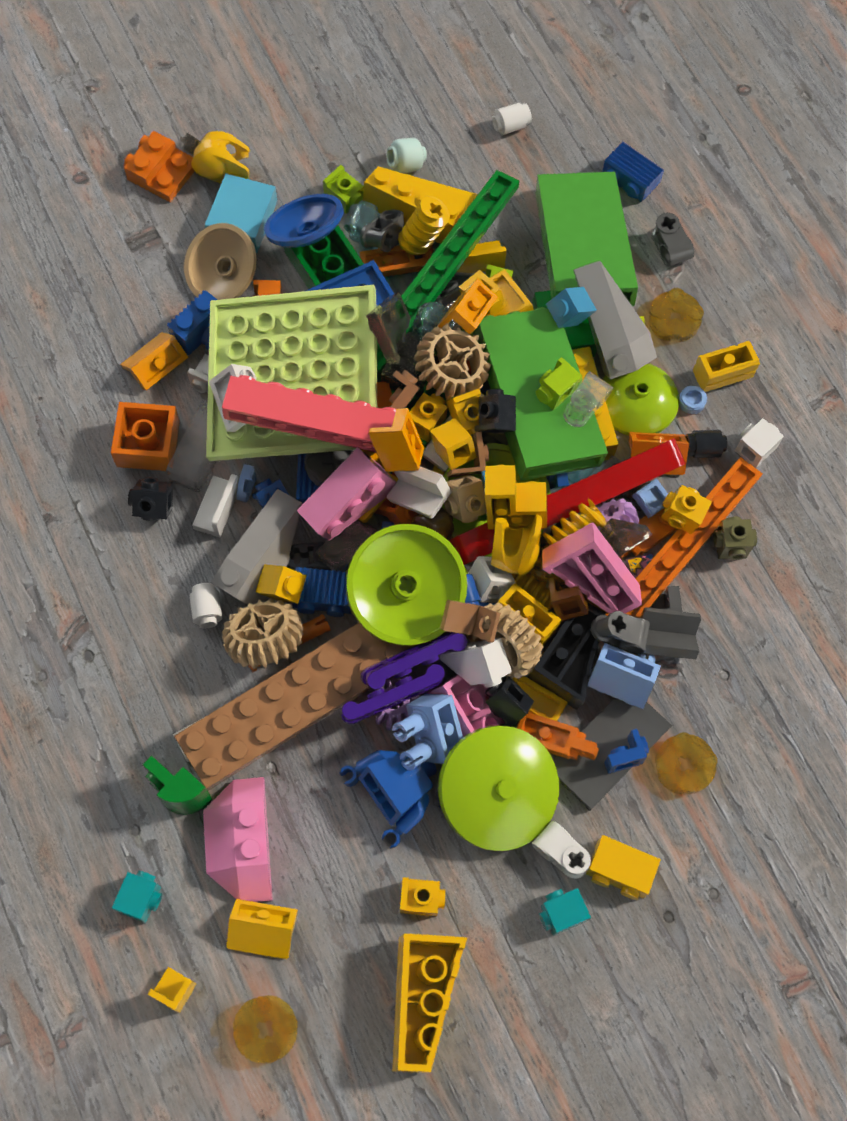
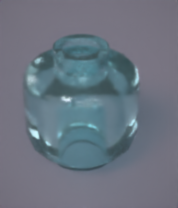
(358, 217)
(428, 317)

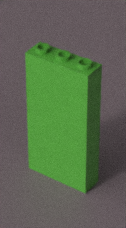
(582, 225)
(520, 353)

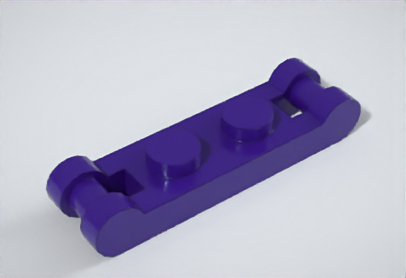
(401, 663)
(404, 690)

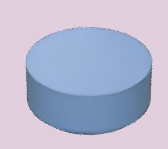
(692, 399)

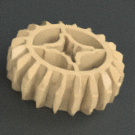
(452, 346)
(262, 633)
(518, 639)

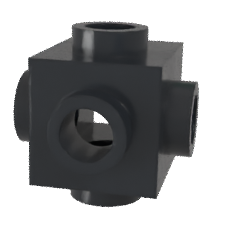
(151, 499)

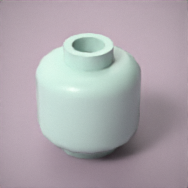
(406, 155)

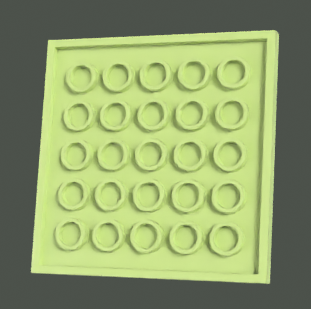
(301, 342)

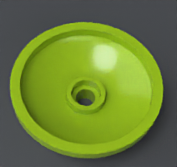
(642, 411)

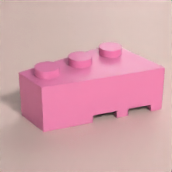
(346, 495)
(593, 565)

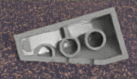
(617, 329)
(264, 542)

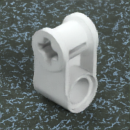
(557, 846)

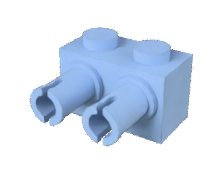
(624, 675)
(434, 727)

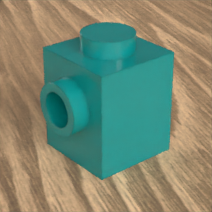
(138, 896)
(563, 911)

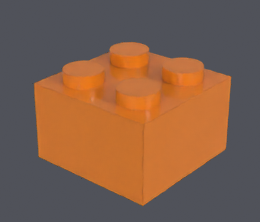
(145, 436)

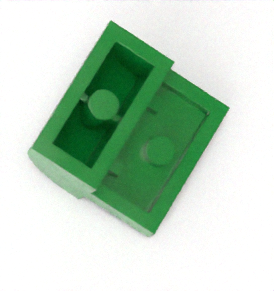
(177, 792)

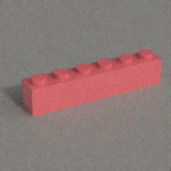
(303, 412)

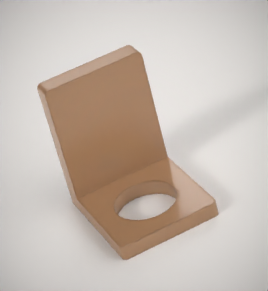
(482, 456)
(469, 619)

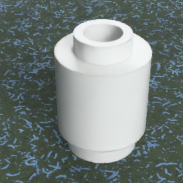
(511, 118)
(205, 605)

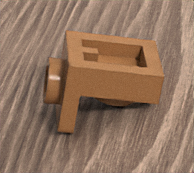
(400, 397)

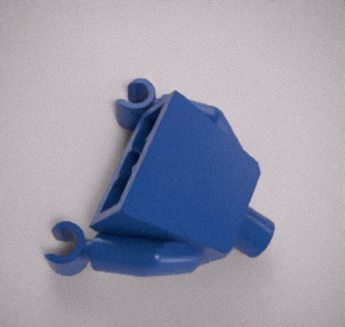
(395, 790)

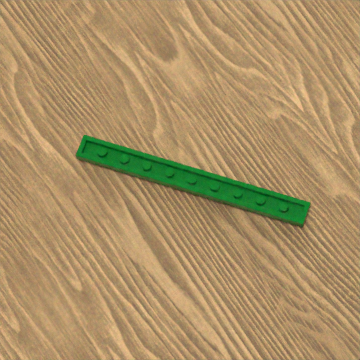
(456, 247)

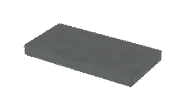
(609, 729)

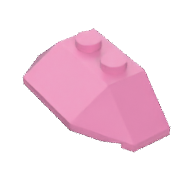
(239, 840)

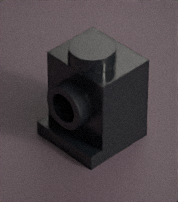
(496, 412)
(508, 701)

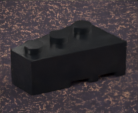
(569, 659)

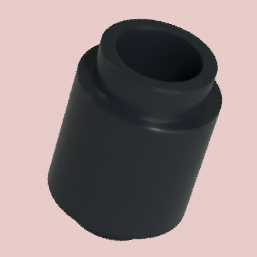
(706, 443)

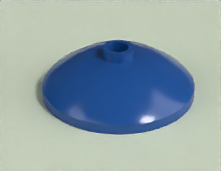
(304, 221)

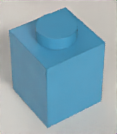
(571, 307)

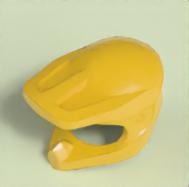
(213, 160)
(518, 548)

